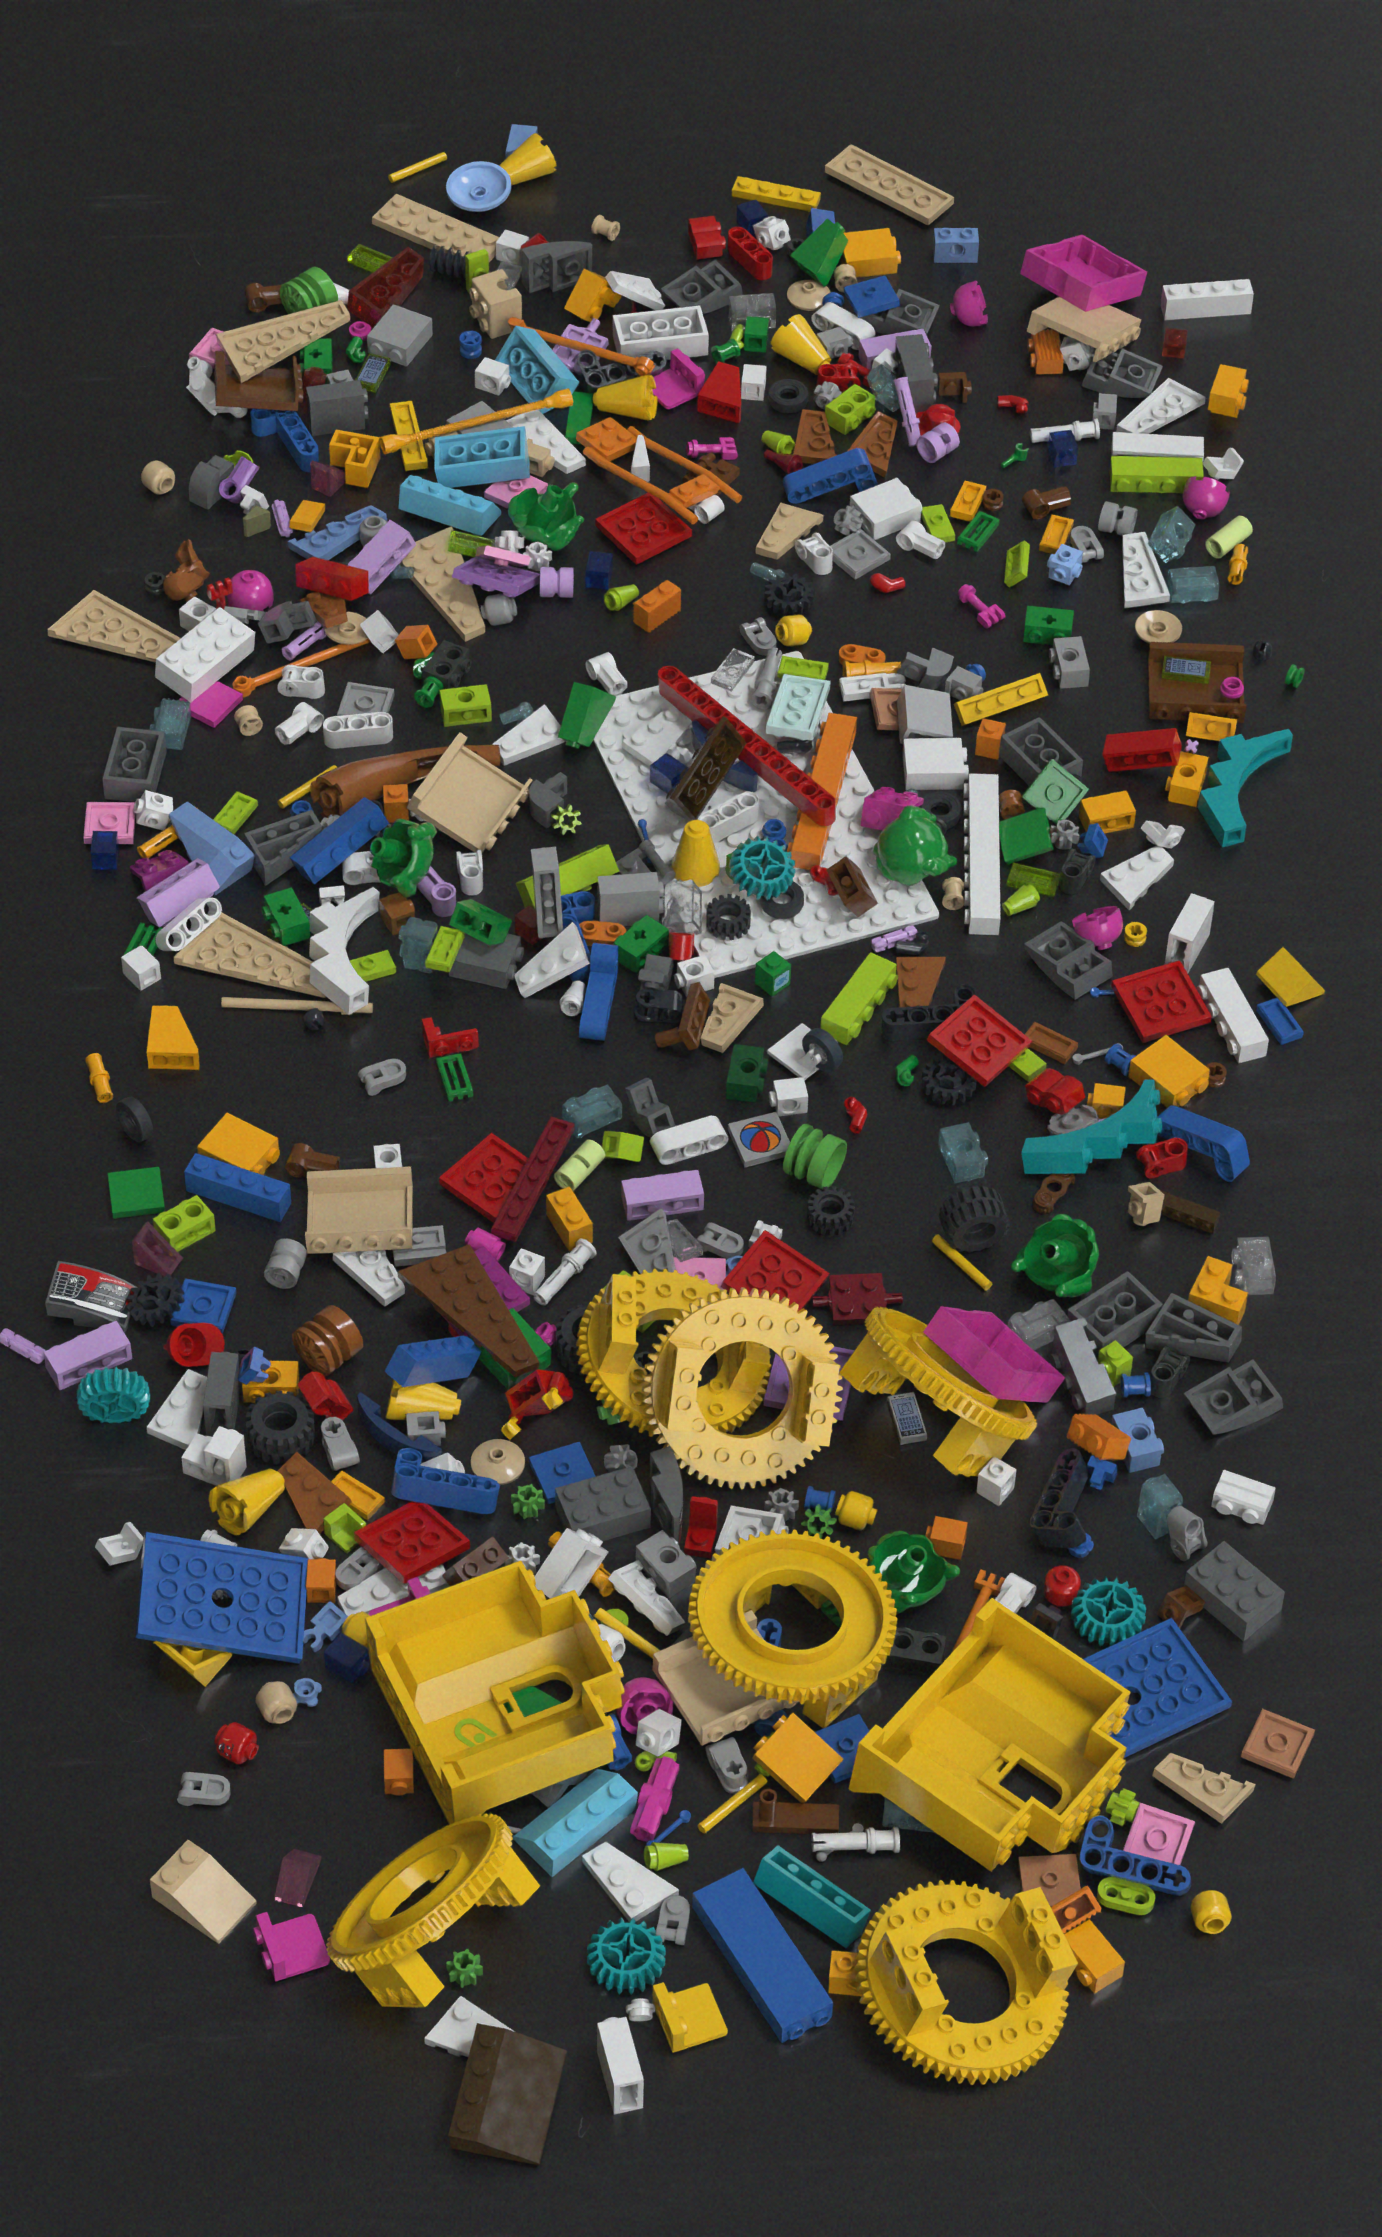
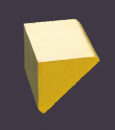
(1288, 979)
(198, 1662)

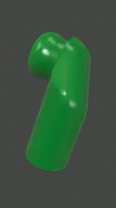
(353, 350)
(419, 665)
(904, 1069)

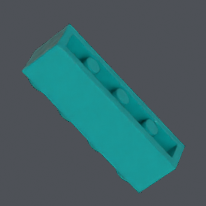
(811, 1896)

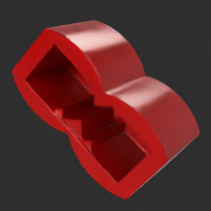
(706, 237)
(1055, 1091)
(324, 1396)

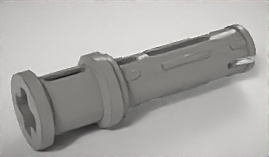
(765, 683)

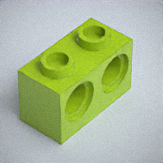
(850, 409)
(185, 1223)

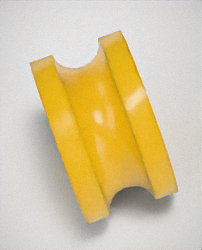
(1131, 939)

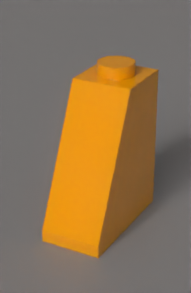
(170, 1041)

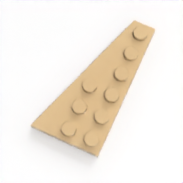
(268, 342)
(433, 576)
(112, 627)
(243, 953)

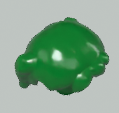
(546, 516)
(912, 848)
(404, 855)
(1060, 1256)
(910, 1568)

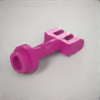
(725, 447)
(987, 615)

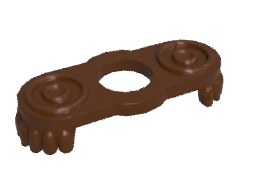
(1045, 1199)

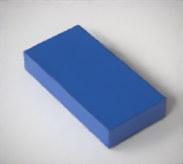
(1279, 1021)

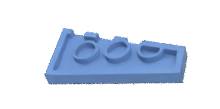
(335, 537)

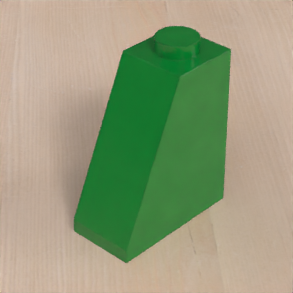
(821, 251)
(584, 715)

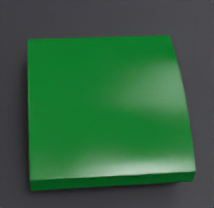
(1025, 836)

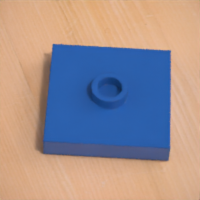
(871, 296)
(204, 1304)
(560, 1468)
(844, 1739)

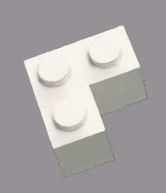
(215, 1457)

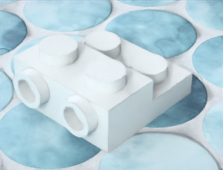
(745, 1521)

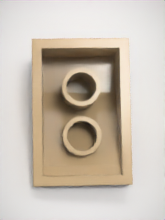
(201, 1892)

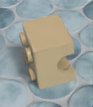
(494, 304)

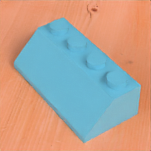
(534, 366)
(482, 457)
(447, 505)
(578, 1820)

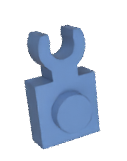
(326, 1623)

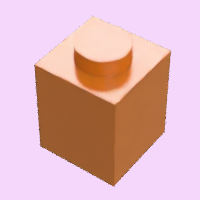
(416, 642)
(989, 738)
(396, 802)
(948, 1537)
(321, 1580)
(398, 1771)

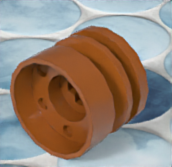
(327, 1340)

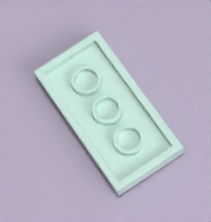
(798, 707)

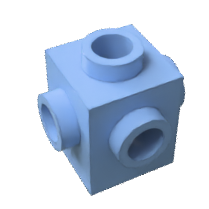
(1065, 564)

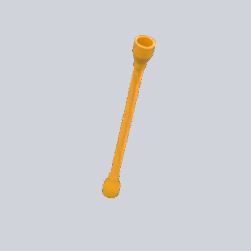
(392, 442)

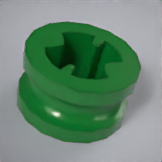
(1294, 675)

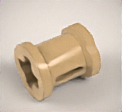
(605, 227)
(953, 893)

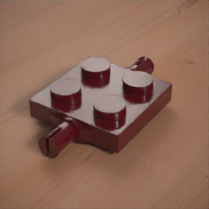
(854, 1297)

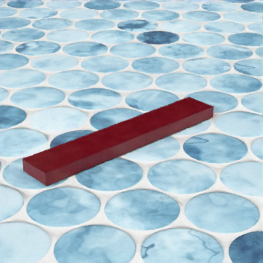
(533, 1179)

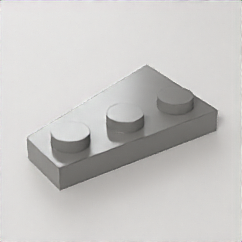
(650, 1244)

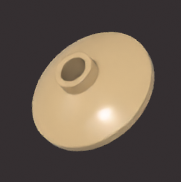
(807, 295)
(1158, 627)
(348, 632)
(501, 1469)

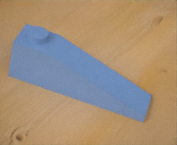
(213, 844)

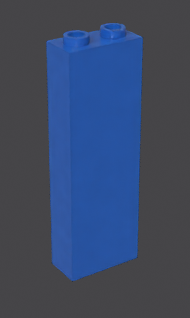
(762, 1955)

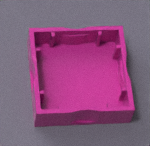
(1083, 273)
(994, 1355)

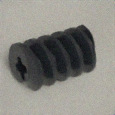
(448, 262)

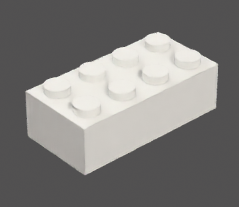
(662, 332)
(205, 654)

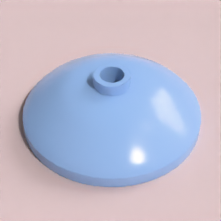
(478, 186)

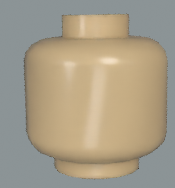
(158, 477)
(276, 1702)

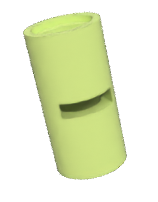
(1228, 537)
(579, 1165)

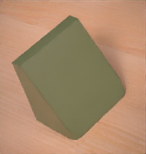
(256, 521)

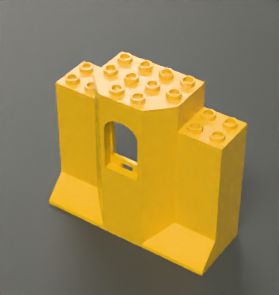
(464, 1658)
(992, 1703)

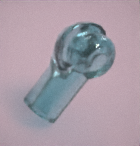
(402, 572)
(766, 572)
(520, 713)

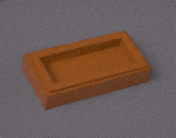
(1051, 1043)

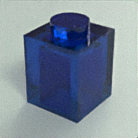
(749, 215)
(1062, 448)
(599, 570)
(666, 772)
(104, 850)
(346, 1658)

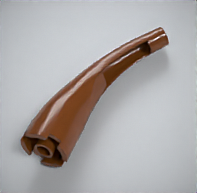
(349, 783)

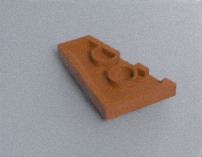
(814, 438)
(877, 441)
(327, 609)
(918, 979)
(311, 1492)

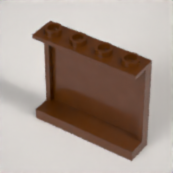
(266, 390)
(1177, 698)

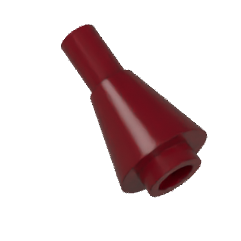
(787, 462)

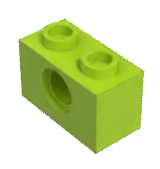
(465, 705)

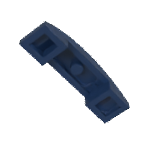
(739, 775)
(388, 1435)

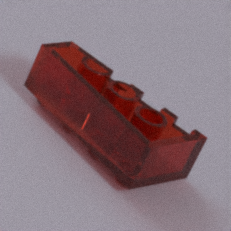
(386, 287)

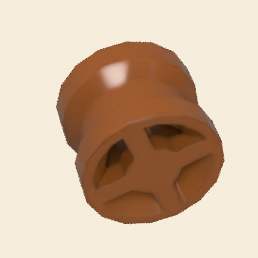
(1011, 804)

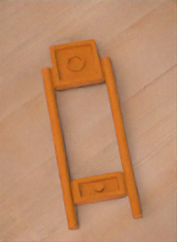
(611, 440)

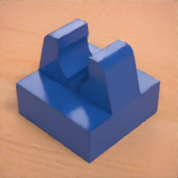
(1093, 841)
(251, 1367)
(1101, 1471)

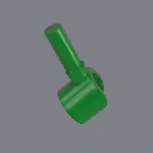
(1019, 455)

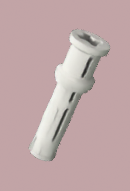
(1079, 430)
(571, 1264)
(870, 1840)

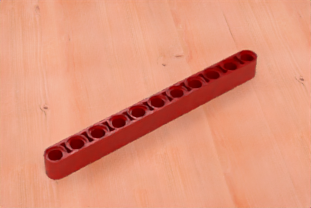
(757, 753)

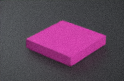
(214, 704)

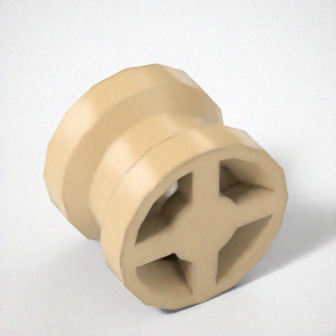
(844, 276)
(248, 720)

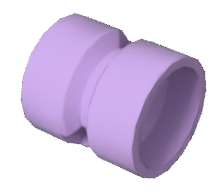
(937, 442)
(556, 582)

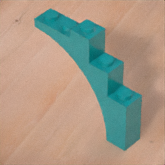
(1237, 761)
(1103, 1140)

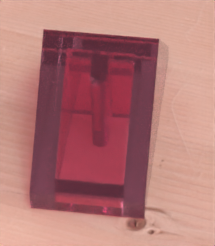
(326, 478)
(154, 1252)
(296, 1876)

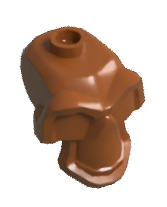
(187, 577)

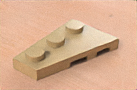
(785, 528)
(729, 1017)
(1207, 1790)

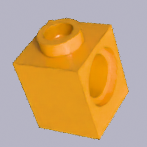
(1106, 1099)

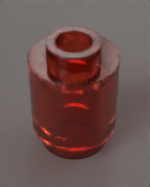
(312, 377)

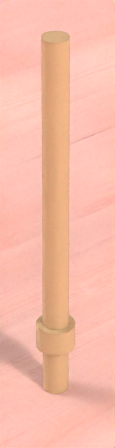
(288, 1005)

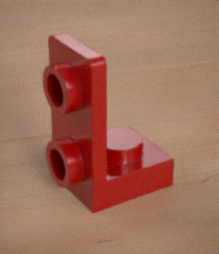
(448, 1043)
(702, 1527)

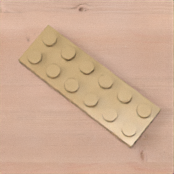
(889, 184)
(432, 227)

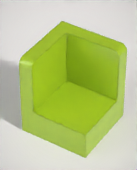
(622, 1146)
(341, 1526)

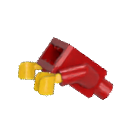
(535, 1395)

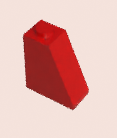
(722, 393)

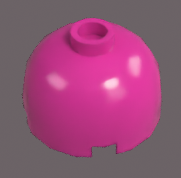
(969, 305)
(1205, 497)
(251, 591)
(1100, 927)
(641, 1699)

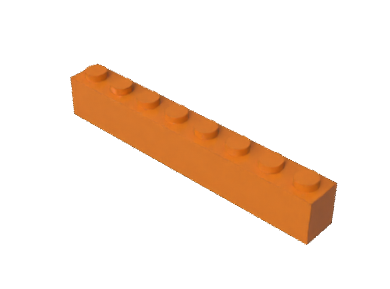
(829, 772)

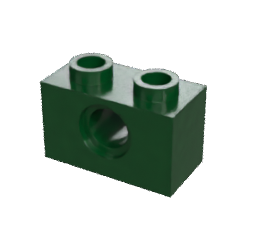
(745, 1073)

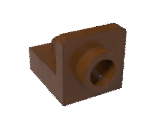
(954, 384)
(1180, 1604)

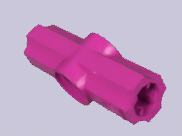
(654, 1799)

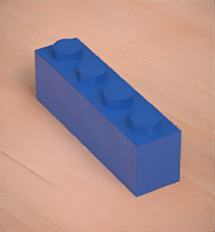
(339, 840)
(237, 1187)
(433, 1361)

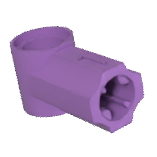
(239, 477)

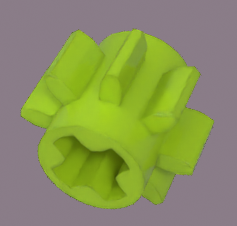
(559, 818)
(1122, 1807)

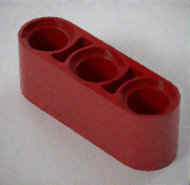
(750, 253)

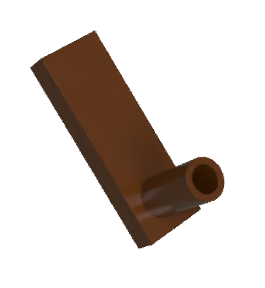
(691, 1021)
(793, 1818)

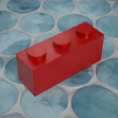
(332, 578)
(1142, 749)

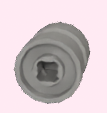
(1117, 519)
(285, 1263)

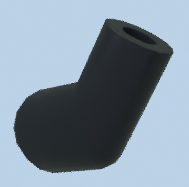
(795, 746)
(914, 947)

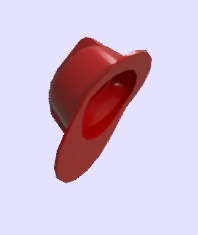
(936, 415)
(193, 1344)

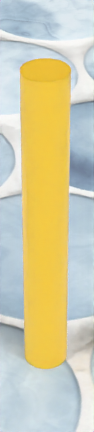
(417, 167)
(299, 792)
(962, 1262)
(626, 1632)
(732, 1803)

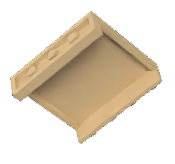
(1100, 328)
(468, 797)
(359, 1210)
(704, 1697)

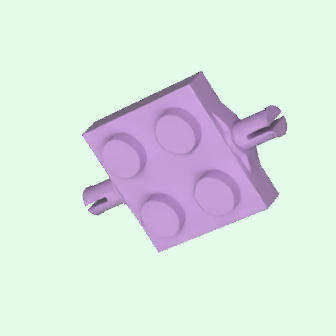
(584, 335)

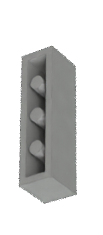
(547, 892)

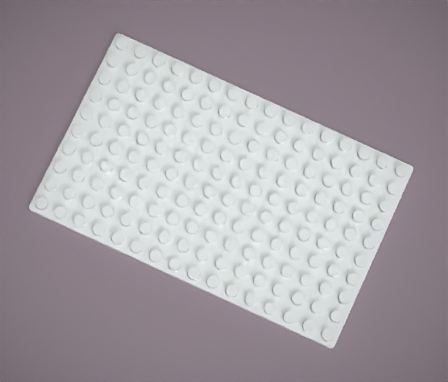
(824, 917)

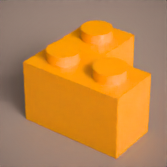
(590, 295)
(1228, 390)
(357, 454)
(1214, 1293)

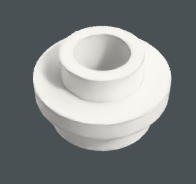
(640, 2010)

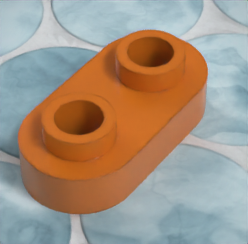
(856, 654)
(601, 932)

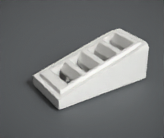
(640, 463)

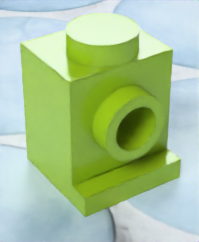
(1116, 1361)

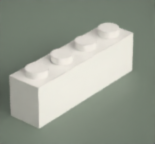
(1206, 299)
(1156, 445)
(1233, 1015)

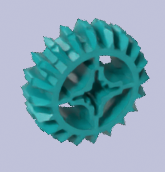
(774, 861)
(113, 1395)
(1092, 1604)
(639, 1966)

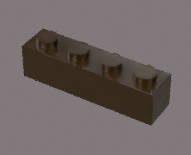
(1190, 1213)

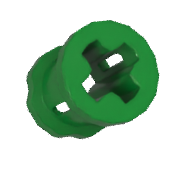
(725, 351)
(428, 692)

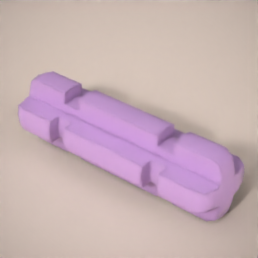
(282, 518)
(1191, 747)
(889, 940)
(22, 1346)

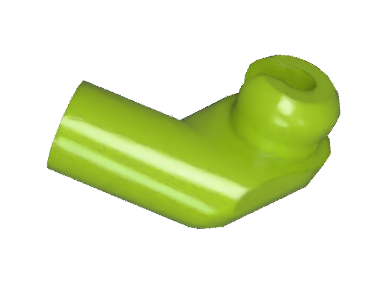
(737, 334)
(646, 1760)

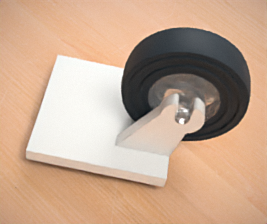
(807, 1051)

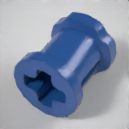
(1119, 1058)
(1135, 1385)
(815, 1497)

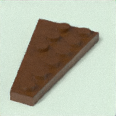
(470, 1301)

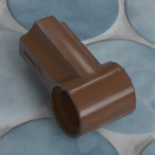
(260, 297)
(1040, 504)
(304, 1160)

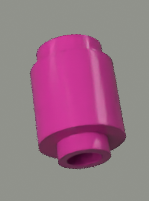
(483, 1238)

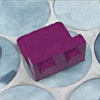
(157, 869)

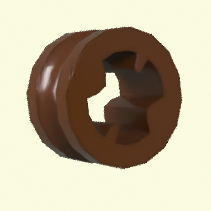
(993, 505)
(1217, 1080)

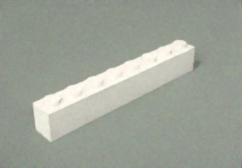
(983, 854)

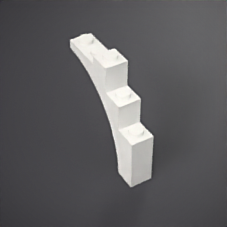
(331, 966)

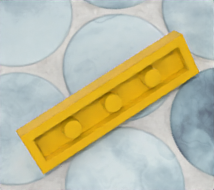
(775, 194)
(406, 423)
(1000, 699)

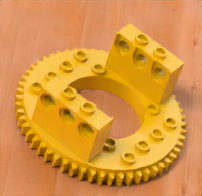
(609, 1344)
(900, 1350)
(675, 1376)
(820, 1677)
(385, 1948)
(910, 2004)

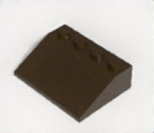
(706, 770)
(506, 2095)

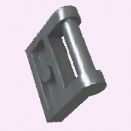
(633, 862)

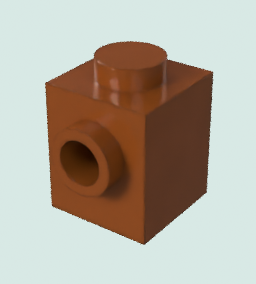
(396, 911)

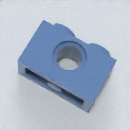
(955, 245)
(1142, 1452)

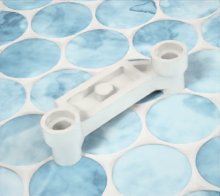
(204, 388)

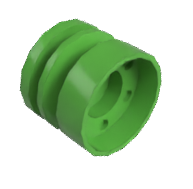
(308, 291)
(814, 1156)

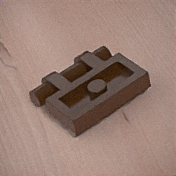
(724, 470)

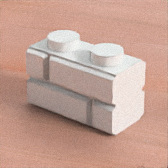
(1243, 1497)

